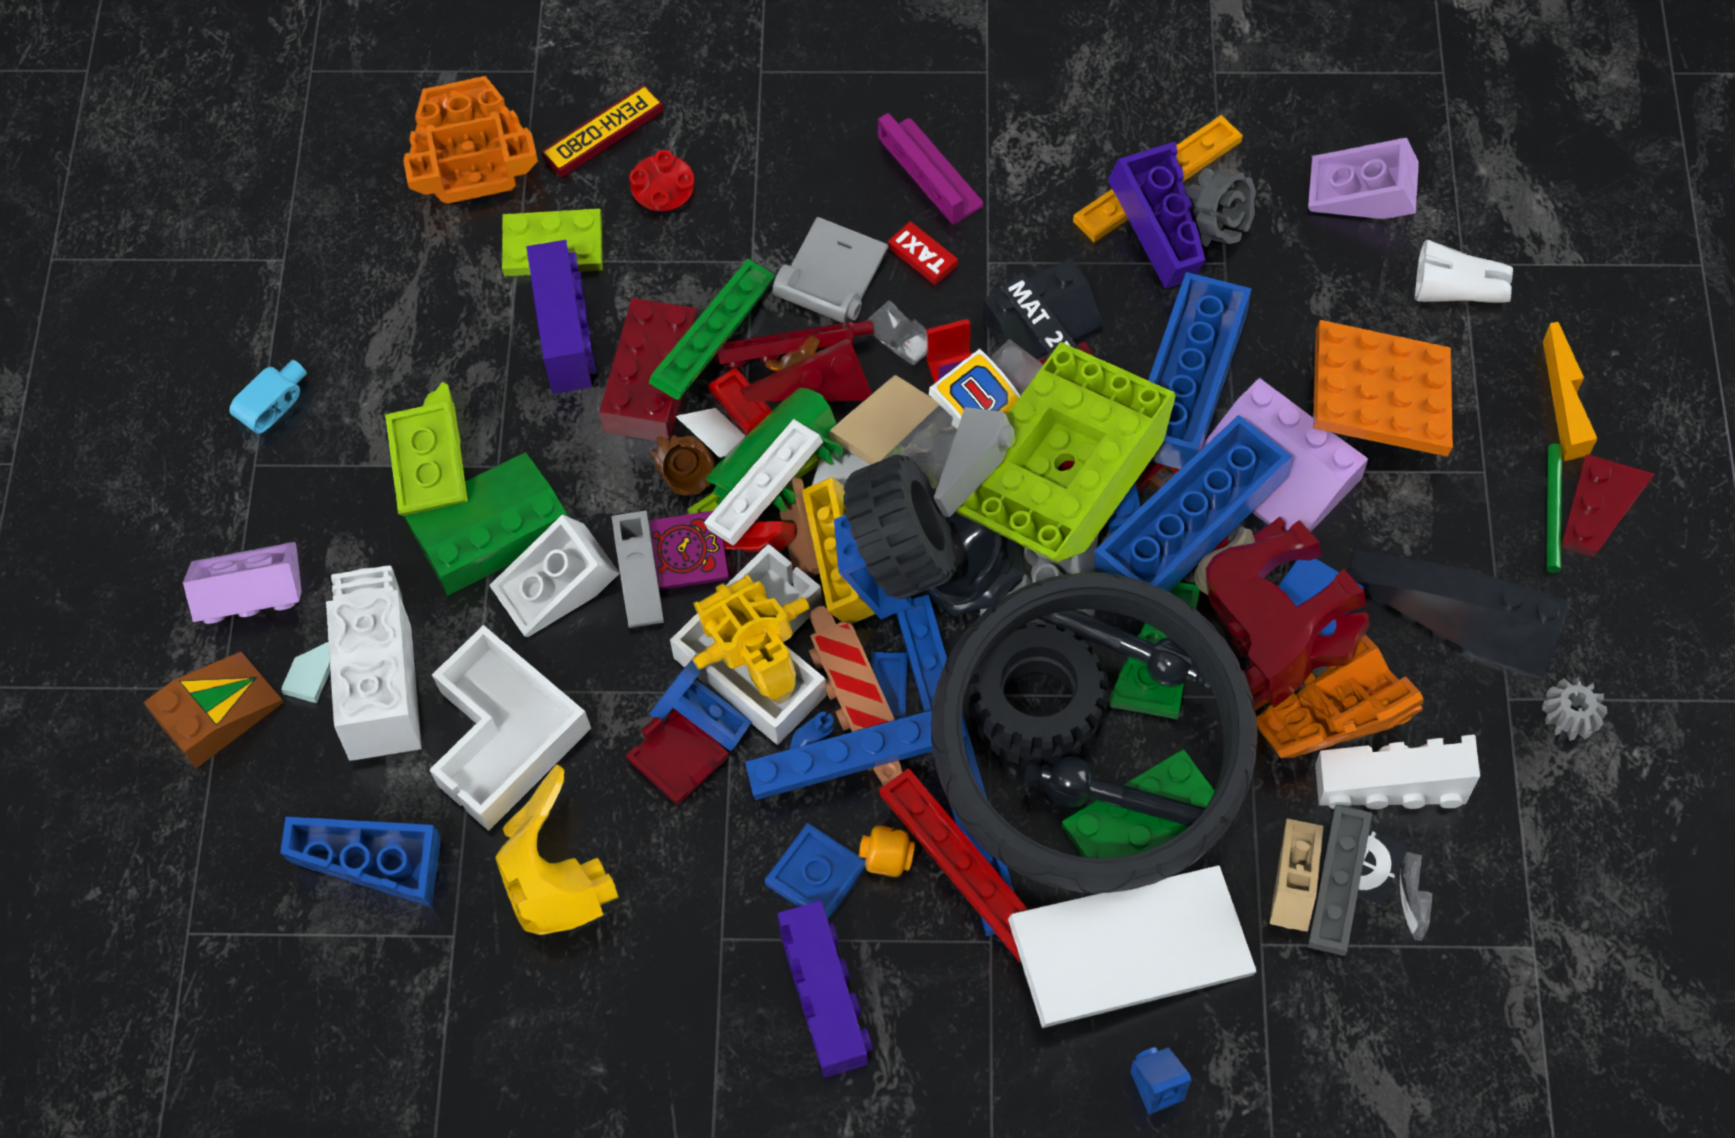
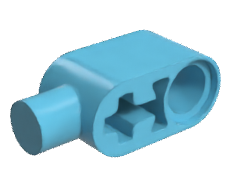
(268, 397)

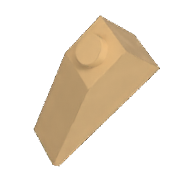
(1297, 875)

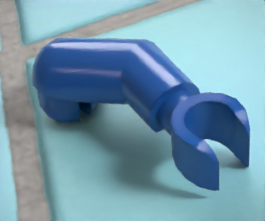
(813, 730)

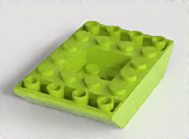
(1079, 414)

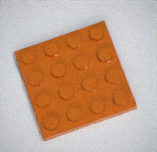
(1383, 388)

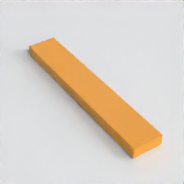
(1192, 155)

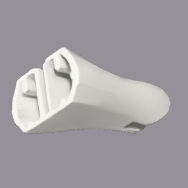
(1455, 276)

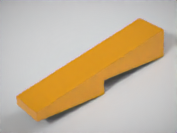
(1565, 380)

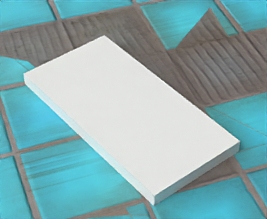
(1131, 946)

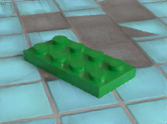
(1118, 832)

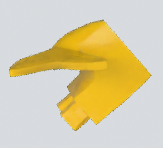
(544, 893)

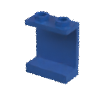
(854, 571)

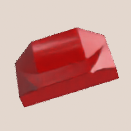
(760, 534)

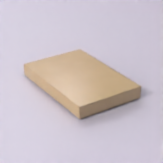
(883, 420)

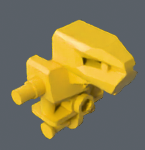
(751, 633)

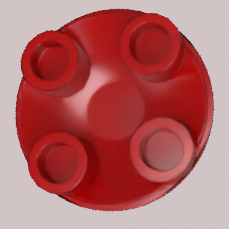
(661, 182)

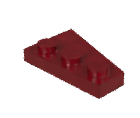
(1600, 502)

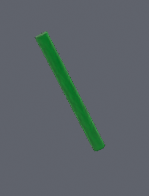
(1554, 508)

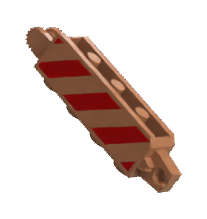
(850, 680)

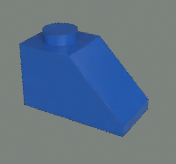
(1160, 1079)

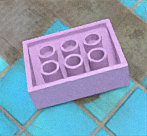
(1321, 462)

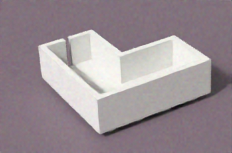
(735, 684)
(518, 730)

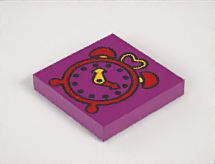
(687, 551)

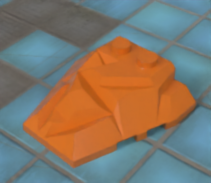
(466, 143)
(1340, 705)

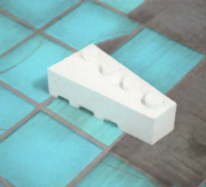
(1399, 775)

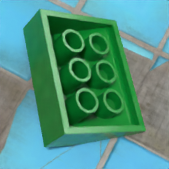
(490, 531)

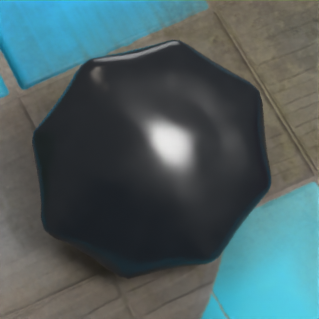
(984, 568)

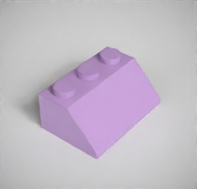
(243, 583)

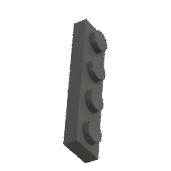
(1340, 880)

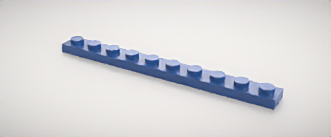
(927, 662)

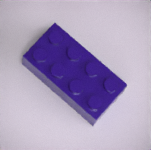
(561, 316)

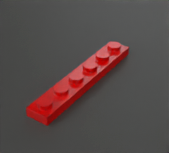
(954, 854)

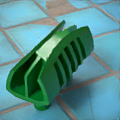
(804, 407)

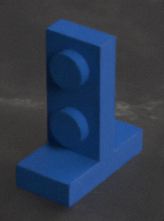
(702, 708)

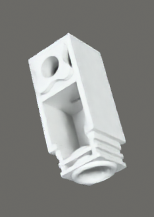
(372, 665)

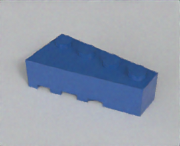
(377, 855)

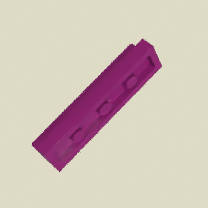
(928, 168)

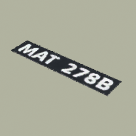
(1036, 313)

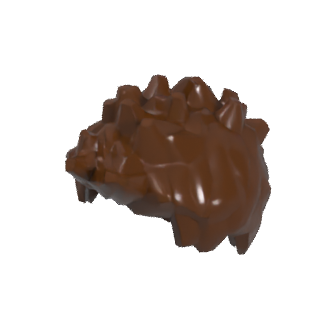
(684, 463)

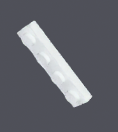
(763, 482)

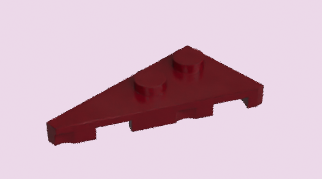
(830, 372)

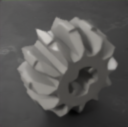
(1580, 722)

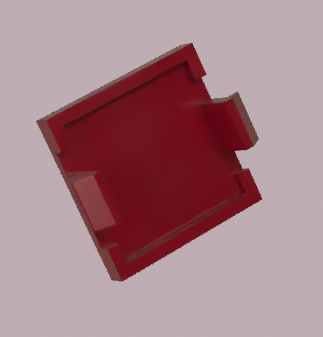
(676, 755)

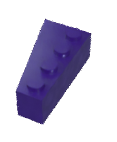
(1159, 211)
(823, 989)

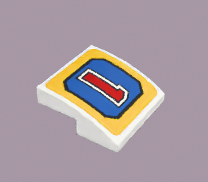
(974, 385)

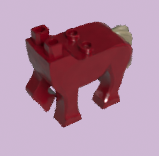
(1266, 623)

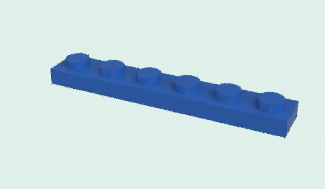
(841, 755)

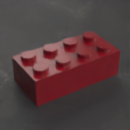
(629, 402)

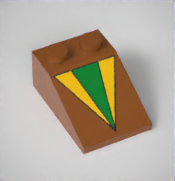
(212, 706)

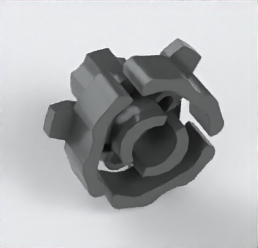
(1219, 205)

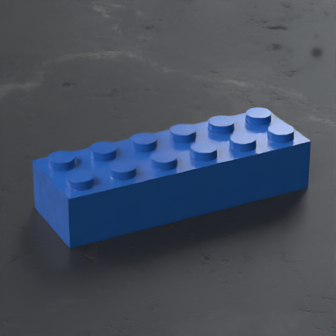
(1197, 360)
(1196, 507)

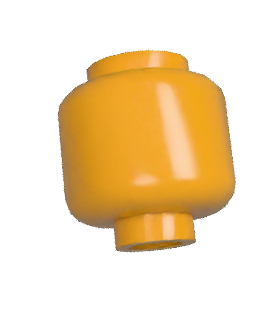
(887, 851)

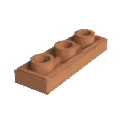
(801, 548)

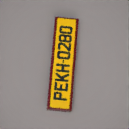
(602, 131)

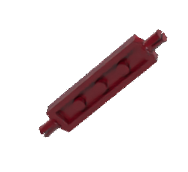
(771, 346)

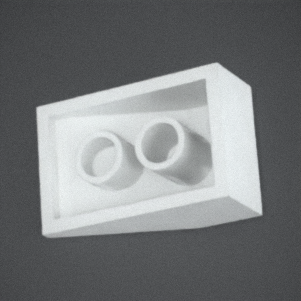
(554, 576)

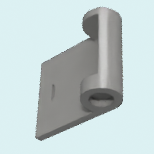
(831, 271)

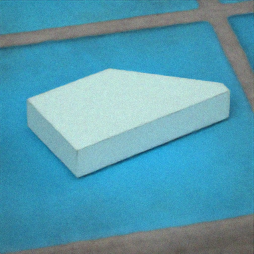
(308, 674)

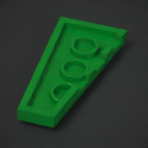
(1135, 688)

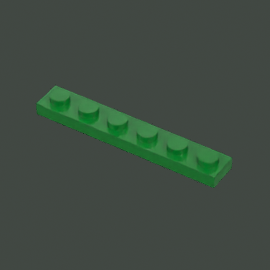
(712, 329)

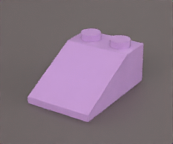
(1366, 181)

